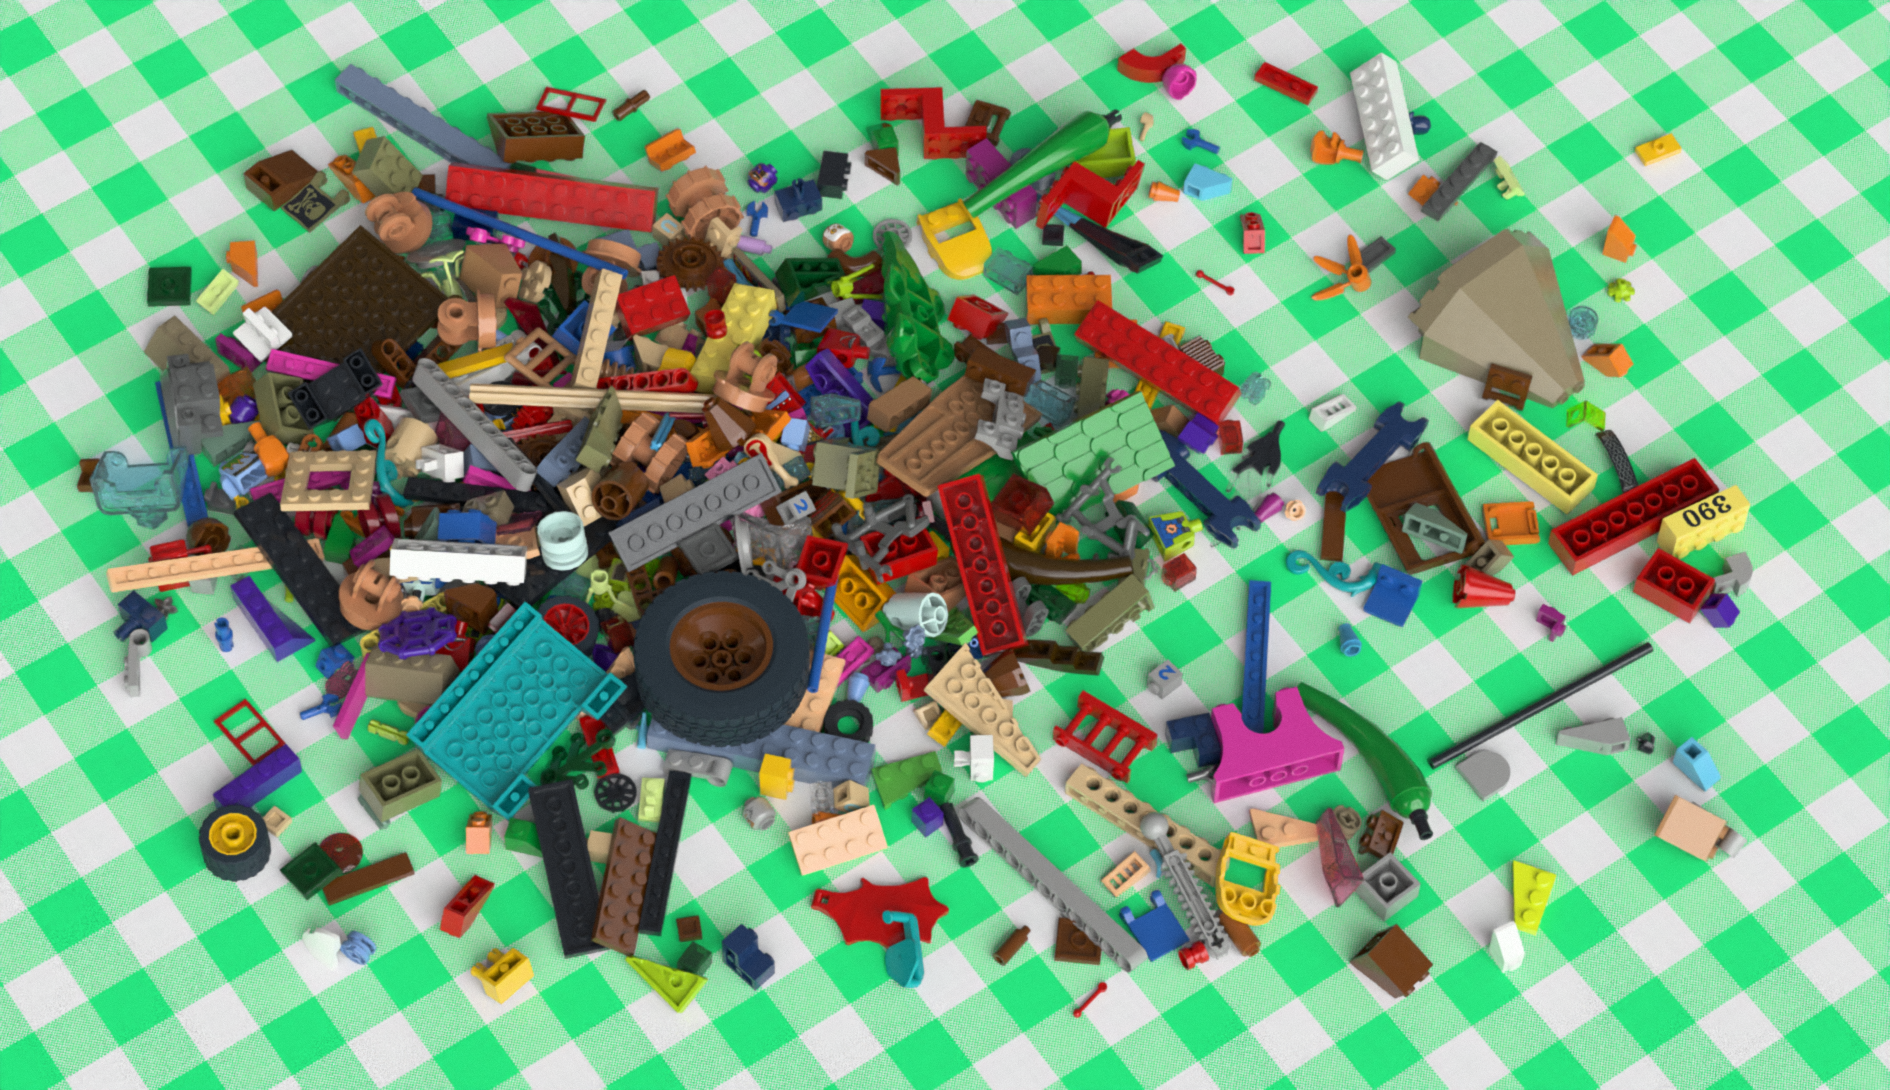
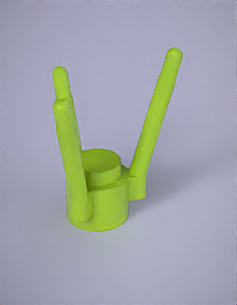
(845, 285)

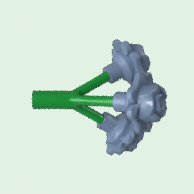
(912, 639)

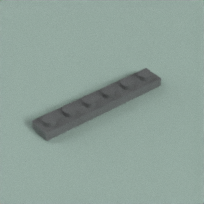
(1459, 181)

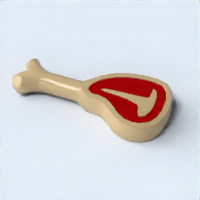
(762, 444)

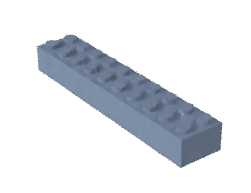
(812, 753)

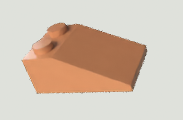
(940, 579)

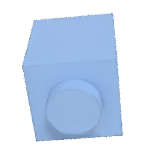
(796, 435)

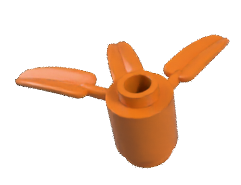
(1356, 274)

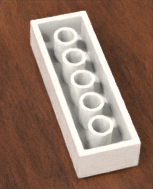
(1384, 116)
(458, 561)

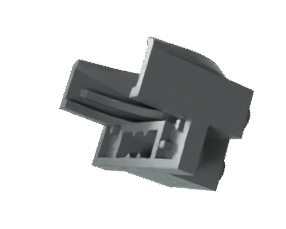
(191, 402)

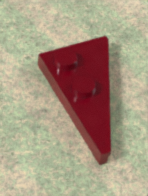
(529, 318)

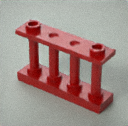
(1109, 717)

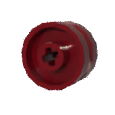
(380, 514)
(315, 522)

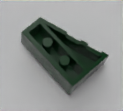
(807, 277)

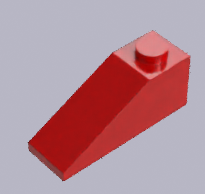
(465, 906)

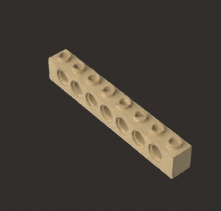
(1096, 800)

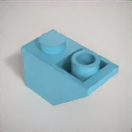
(1206, 183)
(1696, 764)

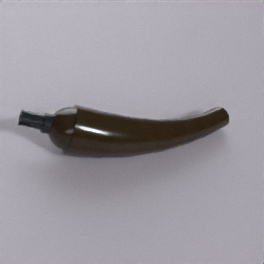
(1052, 570)

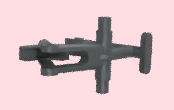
(879, 522)
(1098, 530)

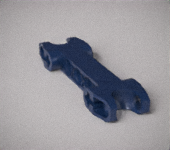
(1353, 478)
(1221, 512)

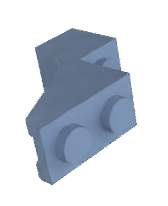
(648, 252)
(1021, 345)

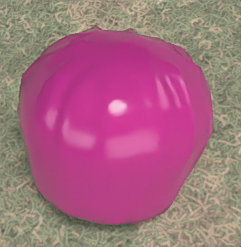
(1179, 80)

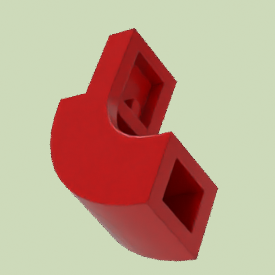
(1147, 68)

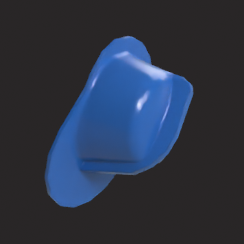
(622, 356)

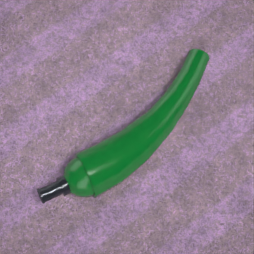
(1067, 144)
(1391, 765)

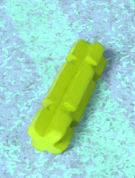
(388, 732)

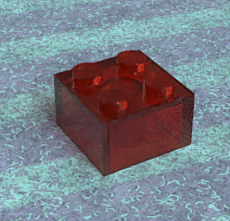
(1021, 504)

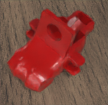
(891, 488)
(806, 600)

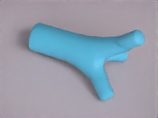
(642, 732)
(1158, 860)

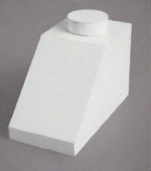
(1507, 947)

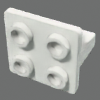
(261, 333)

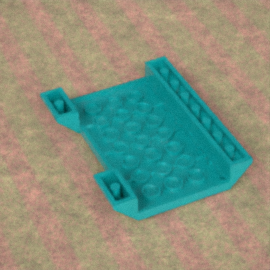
(512, 710)

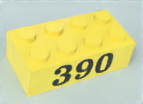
(1703, 522)

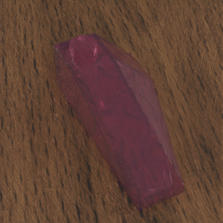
(1337, 860)

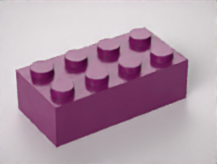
(987, 163)

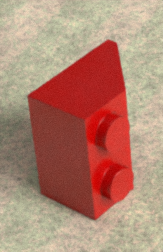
(976, 316)
(821, 561)

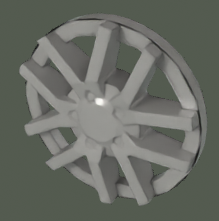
(876, 238)

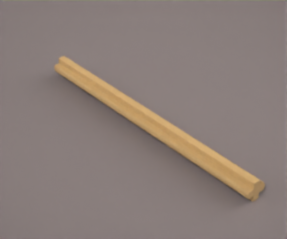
(586, 398)

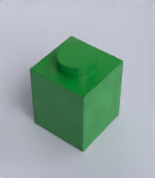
(939, 788)

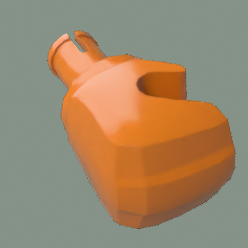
(1332, 150)
(270, 451)

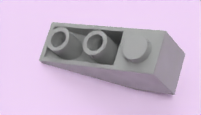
(1600, 737)

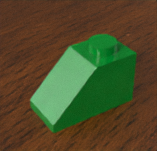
(883, 136)
(1059, 263)
(803, 353)
(339, 541)
(522, 837)

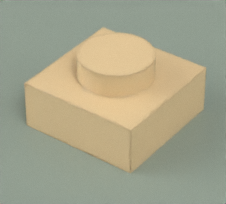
(276, 821)

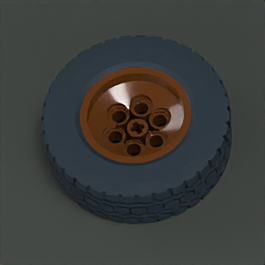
(721, 613)

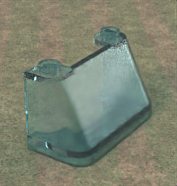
(139, 487)

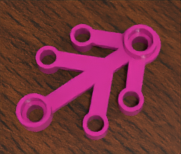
(482, 236)

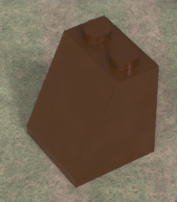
(1392, 962)

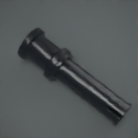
(961, 842)

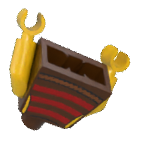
(833, 508)

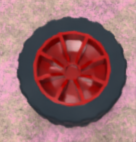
(572, 620)

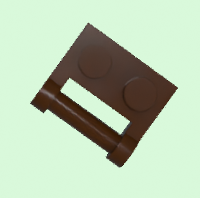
(981, 116)
(1508, 381)

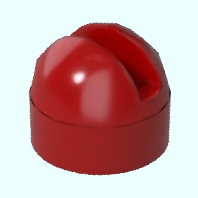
(520, 258)

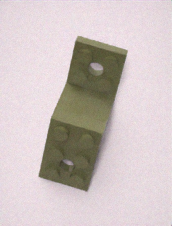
(845, 467)

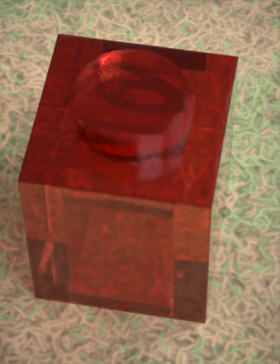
(720, 284)
(1230, 437)
(1179, 572)
(617, 633)

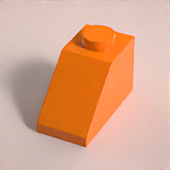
(1619, 241)
(244, 260)
(1608, 359)

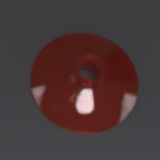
(351, 854)

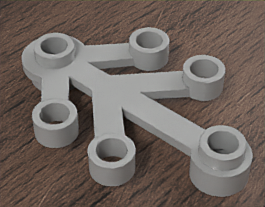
(788, 577)

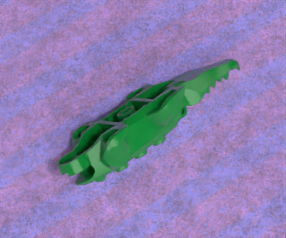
(912, 315)

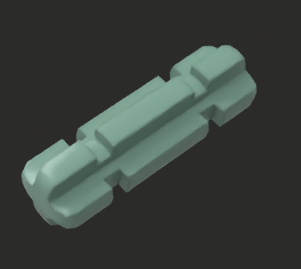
(384, 825)

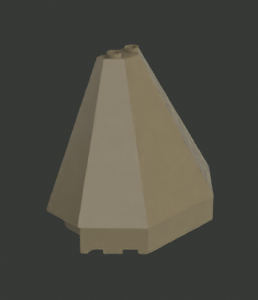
(1502, 311)

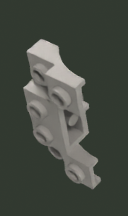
(1006, 421)

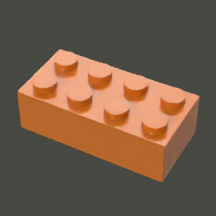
(1065, 297)

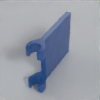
(804, 316)
(1156, 930)

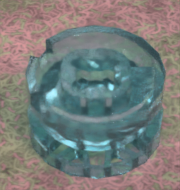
(1583, 322)
(1255, 388)

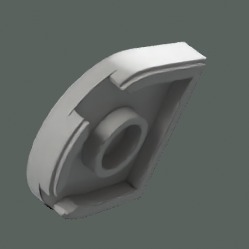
(1485, 773)

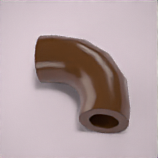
(853, 264)

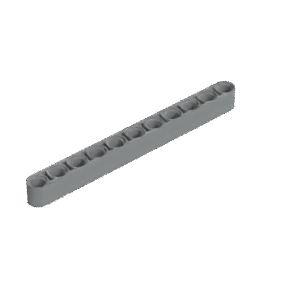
(1053, 884)

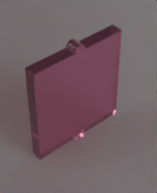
(519, 523)

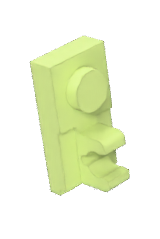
(1510, 182)
(217, 292)
(651, 799)

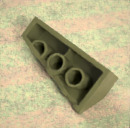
(1092, 386)
(601, 433)
(1110, 614)

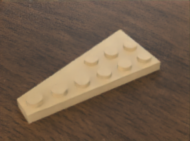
(978, 705)

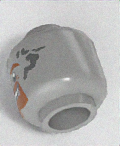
(758, 813)

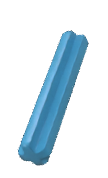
(662, 432)

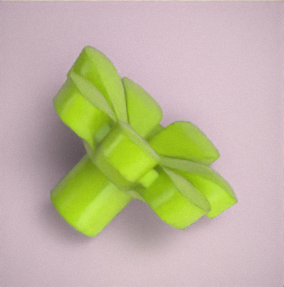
(1621, 289)
(603, 601)

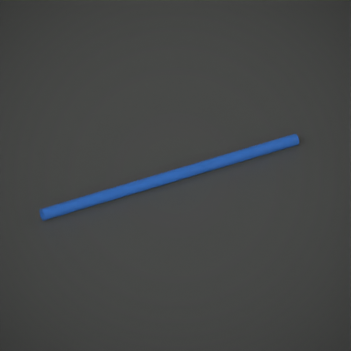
(517, 232)
(822, 633)

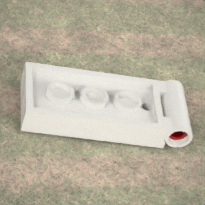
(500, 371)

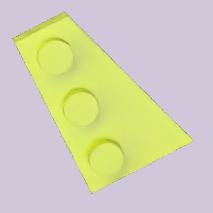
(1531, 895)

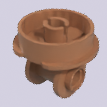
(400, 221)
(615, 254)
(469, 321)
(737, 389)
(370, 598)

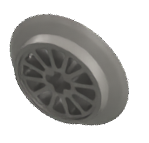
(430, 251)
(743, 544)

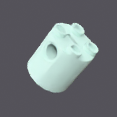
(913, 608)

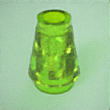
(1076, 592)

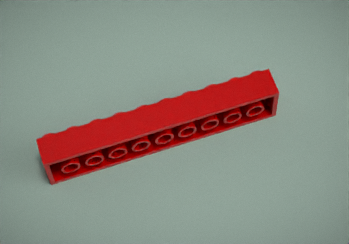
(553, 197)

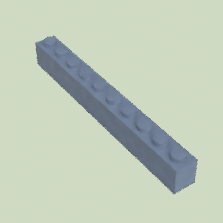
(414, 120)

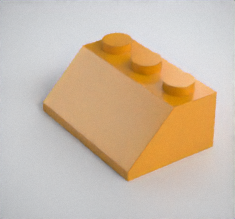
(859, 594)

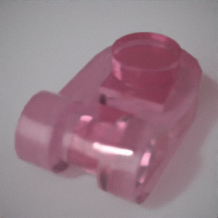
(337, 684)

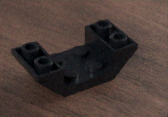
(336, 390)

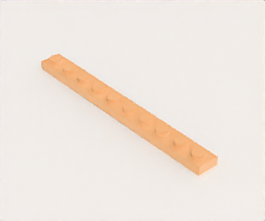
(192, 568)

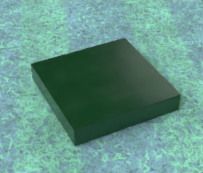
(169, 286)
(311, 871)

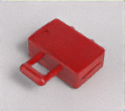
(174, 550)

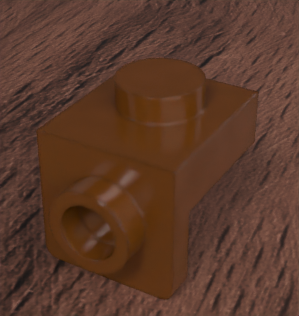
(87, 467)

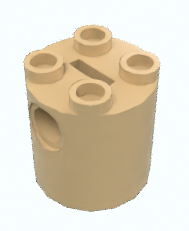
(406, 444)

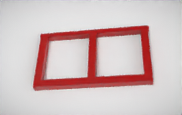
(568, 112)
(236, 742)

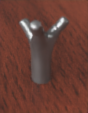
(1202, 775)

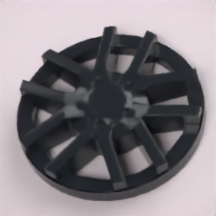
(615, 792)

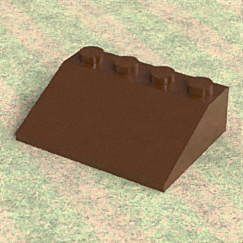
(535, 136)

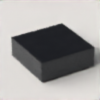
(1053, 235)

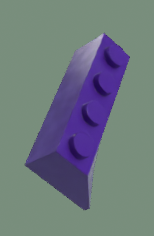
(832, 377)
(273, 627)

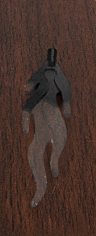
(1250, 471)

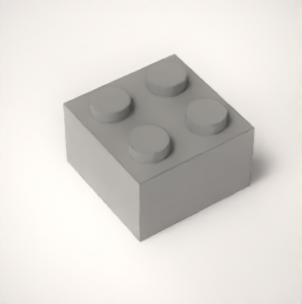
(1388, 887)

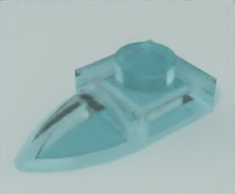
(150, 520)

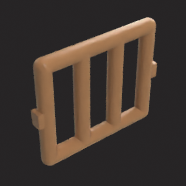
(527, 369)

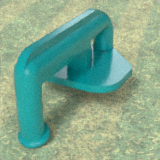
(905, 958)

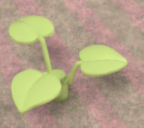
(449, 286)
(599, 584)

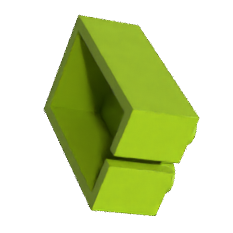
(1114, 156)

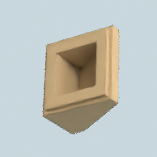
(928, 714)

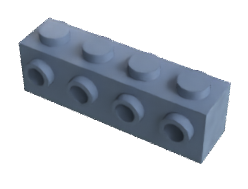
(562, 458)

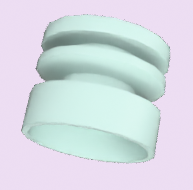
(562, 540)

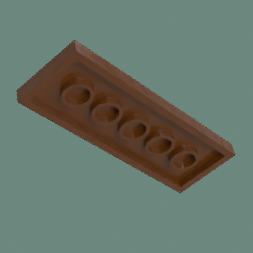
(624, 887)

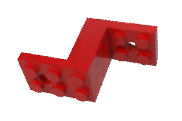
(928, 105)
(1089, 194)

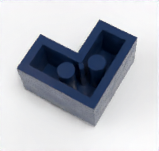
(1196, 734)
(745, 959)

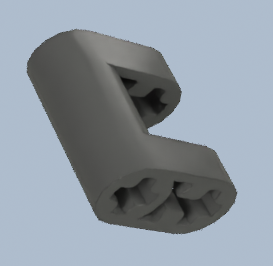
(1033, 615)

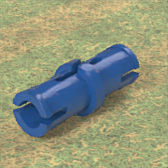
(224, 634)

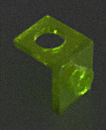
(1588, 413)

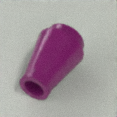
(1269, 506)

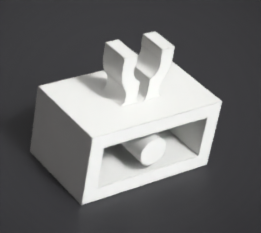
(441, 462)
(979, 758)

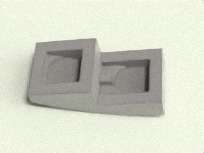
(860, 323)

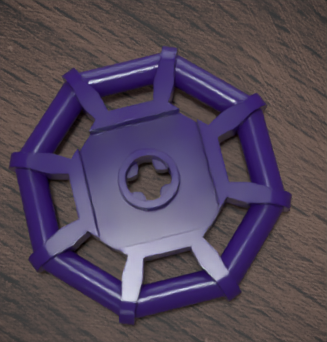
(417, 633)

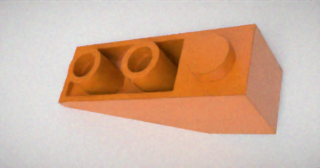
(342, 168)

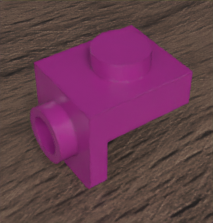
(1552, 619)

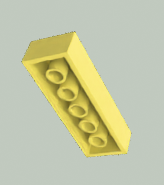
(746, 320)
(1532, 457)

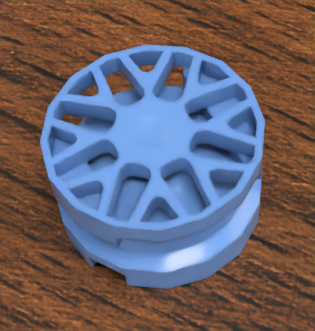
(358, 947)

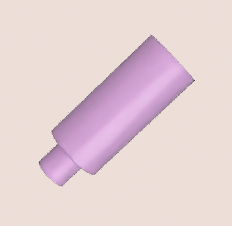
(754, 245)

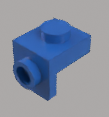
(332, 659)

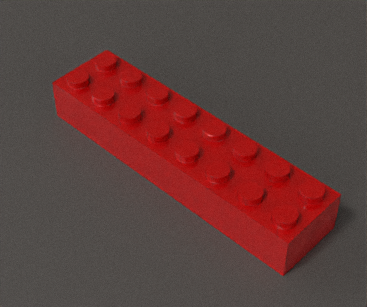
(1157, 363)
(1629, 516)
(982, 565)

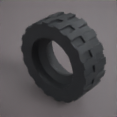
(853, 709)

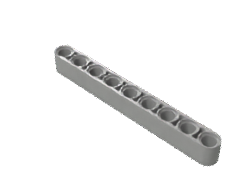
(474, 424)

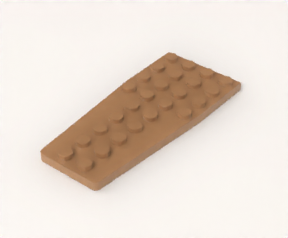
(942, 440)

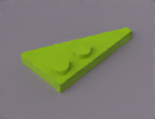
(672, 984)

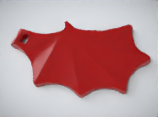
(861, 911)

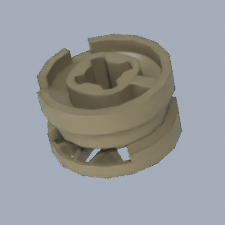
(1348, 820)

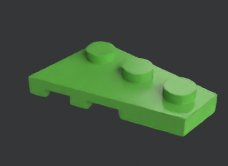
(958, 629)
(902, 777)

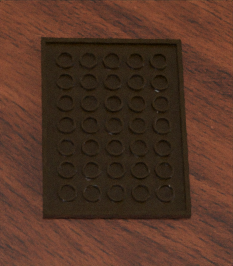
(354, 300)

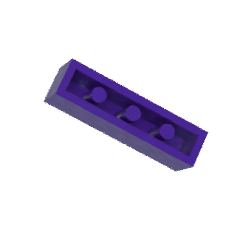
(260, 779)

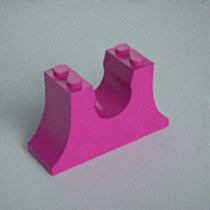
(1274, 759)

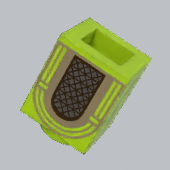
(617, 577)

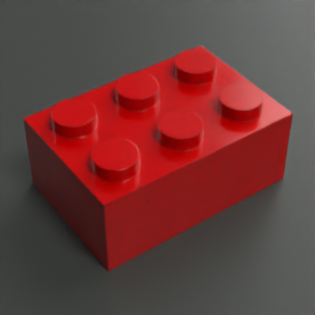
(651, 307)
(904, 554)
(1674, 585)

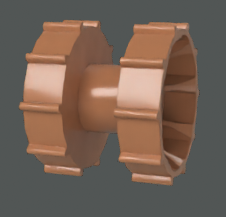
(700, 198)
(636, 448)

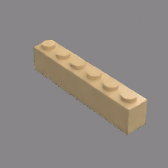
(596, 330)

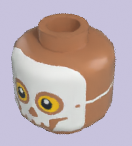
(837, 237)

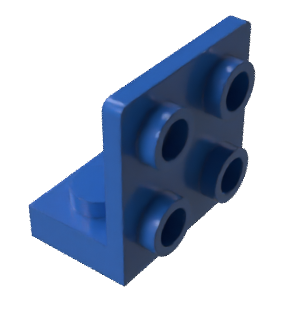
(1393, 596)

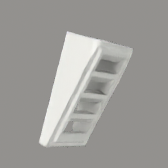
(1323, 421)

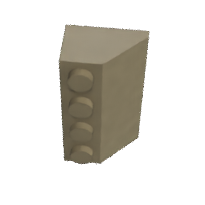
(177, 339)
(411, 680)

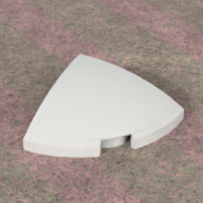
(322, 946)

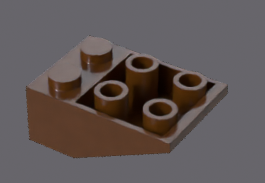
(278, 178)

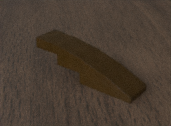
(563, 279)
(1059, 658)

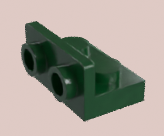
(1056, 602)

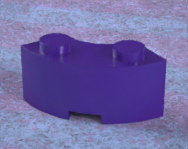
(1199, 434)

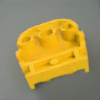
(959, 256)
(1243, 902)

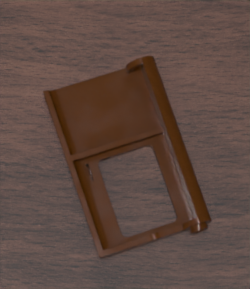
(1421, 481)

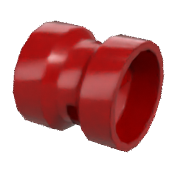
(715, 324)
(1195, 954)

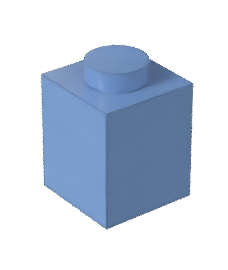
(347, 439)

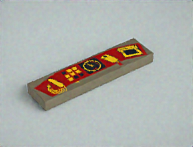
(757, 277)

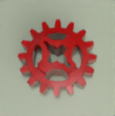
(532, 416)

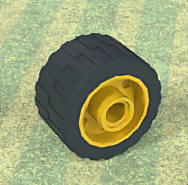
(235, 843)

